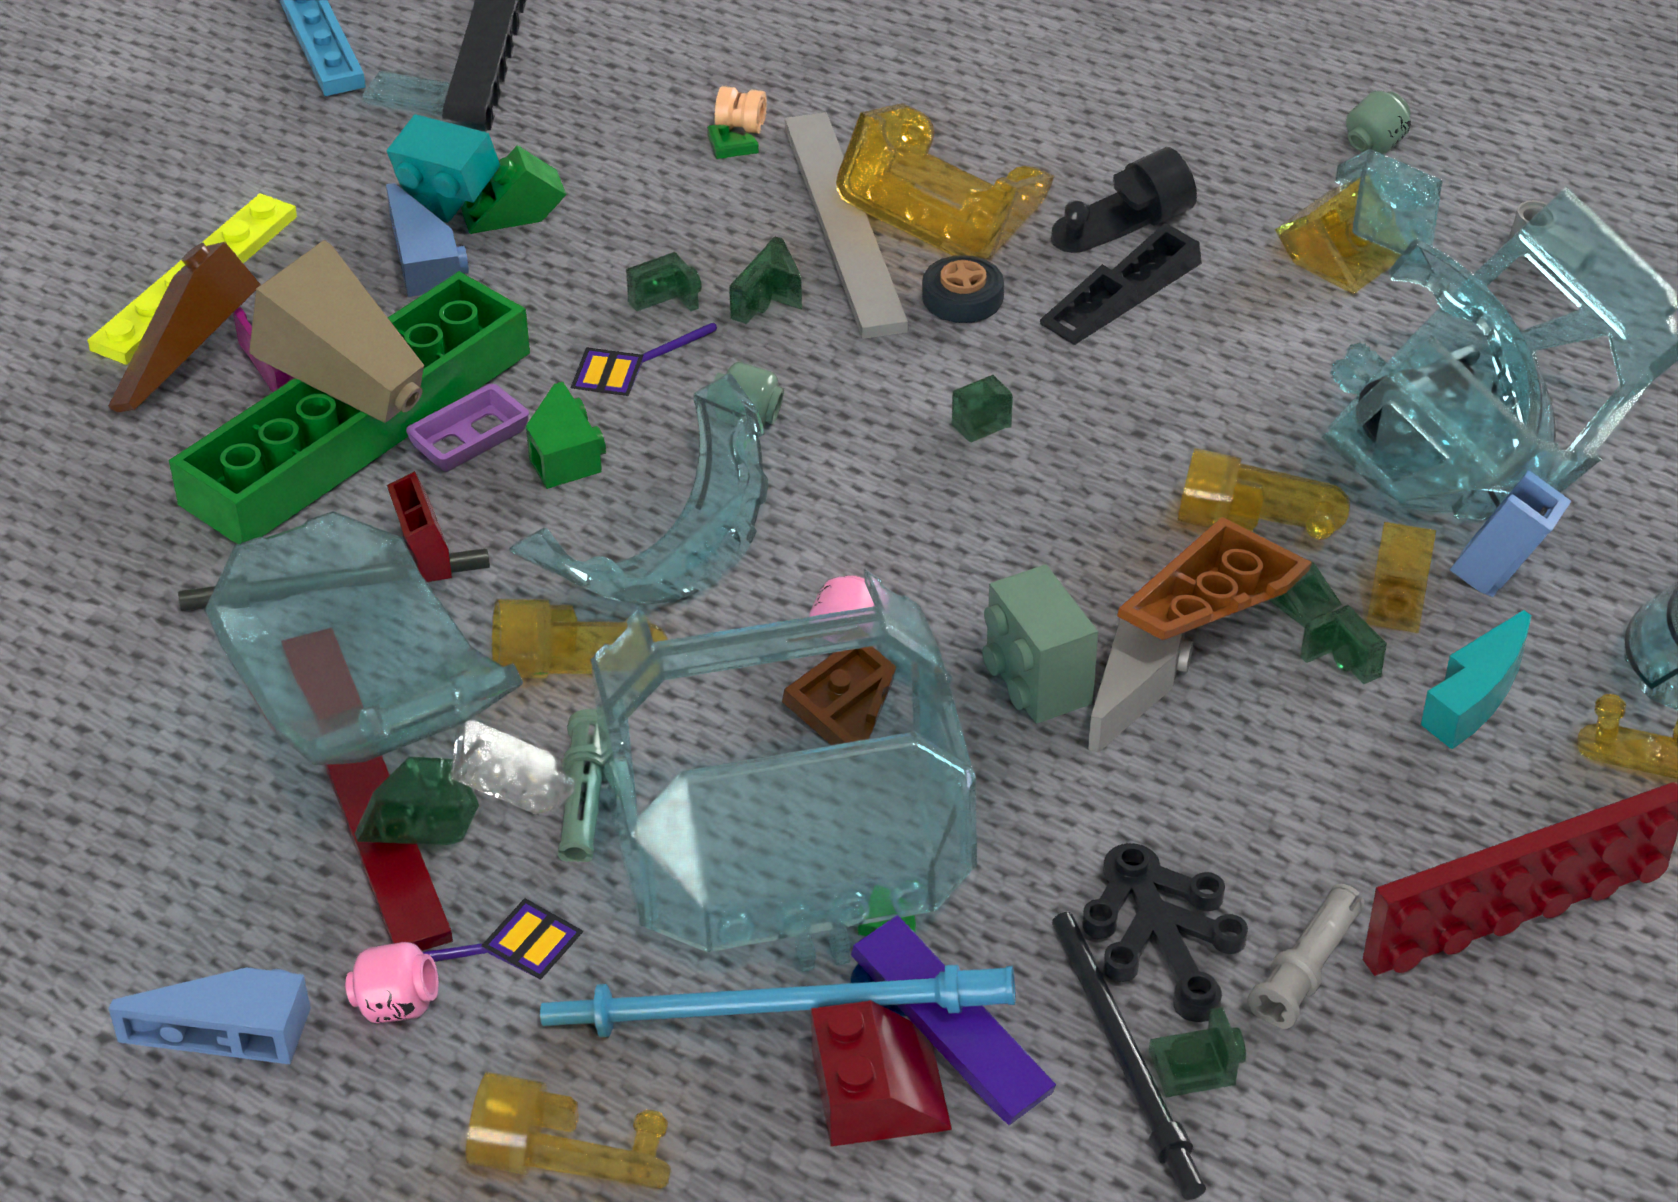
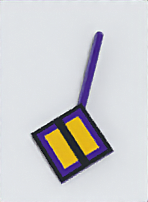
(616, 371)
(526, 939)

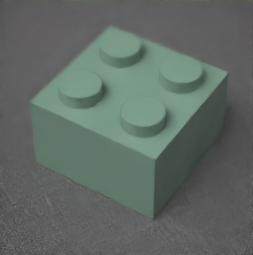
(1040, 644)

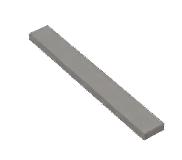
(845, 229)

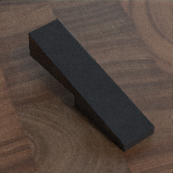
(1113, 292)

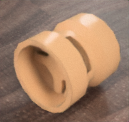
(740, 109)

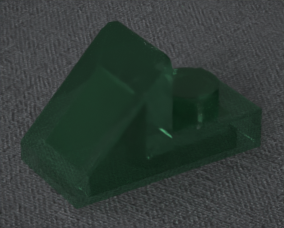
(767, 278)

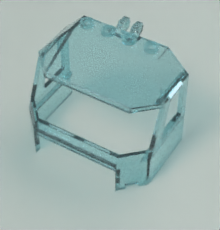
(1462, 417)
(798, 834)

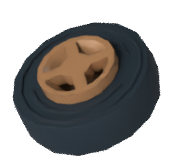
(963, 289)

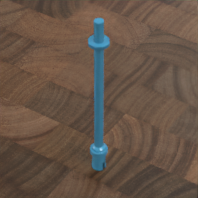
(949, 989)

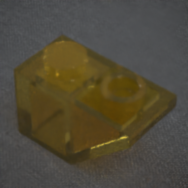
(1401, 577)

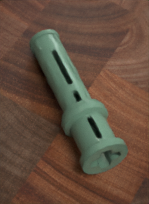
(576, 834)

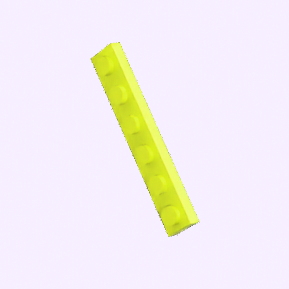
(244, 234)

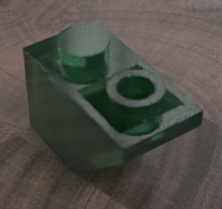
(419, 806)

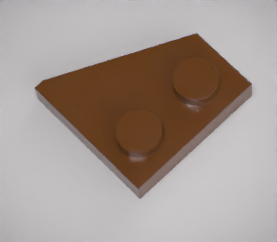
(843, 694)

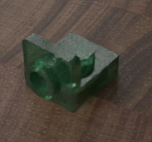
(1349, 639)
(1199, 1058)

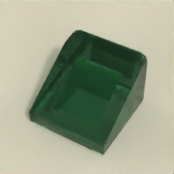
(1308, 598)

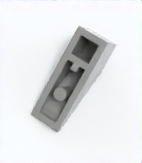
(1134, 679)

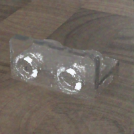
(509, 769)

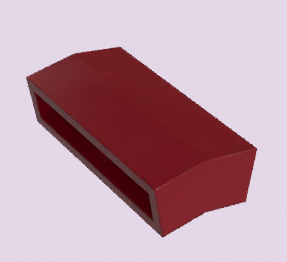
(420, 528)

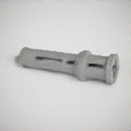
(1298, 970)

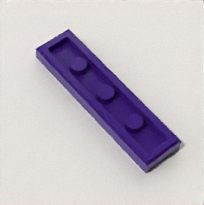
(968, 1040)

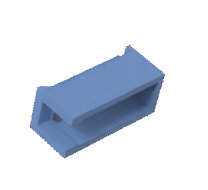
(1510, 534)

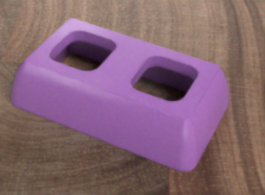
(457, 422)

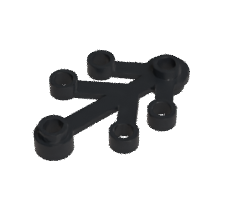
(1164, 923)

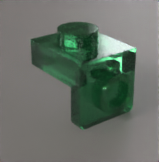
(661, 281)

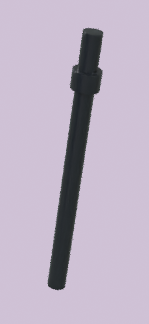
(1167, 1137)

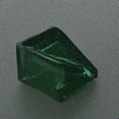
(982, 408)

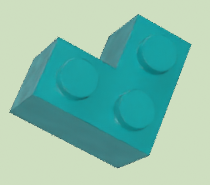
(442, 163)

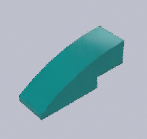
(1476, 682)

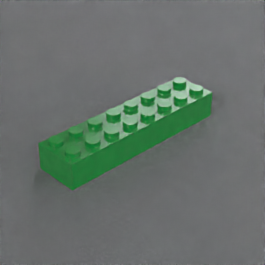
(307, 442)

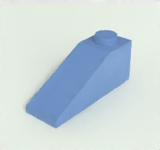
(423, 243)
(226, 1014)

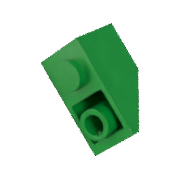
(516, 195)
(562, 440)

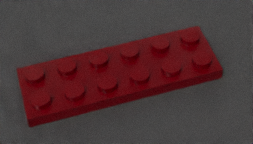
(1521, 880)

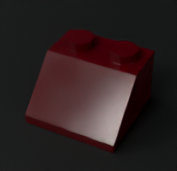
(875, 1074)

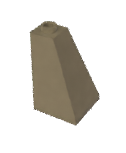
(334, 336)

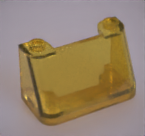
(905, 186)

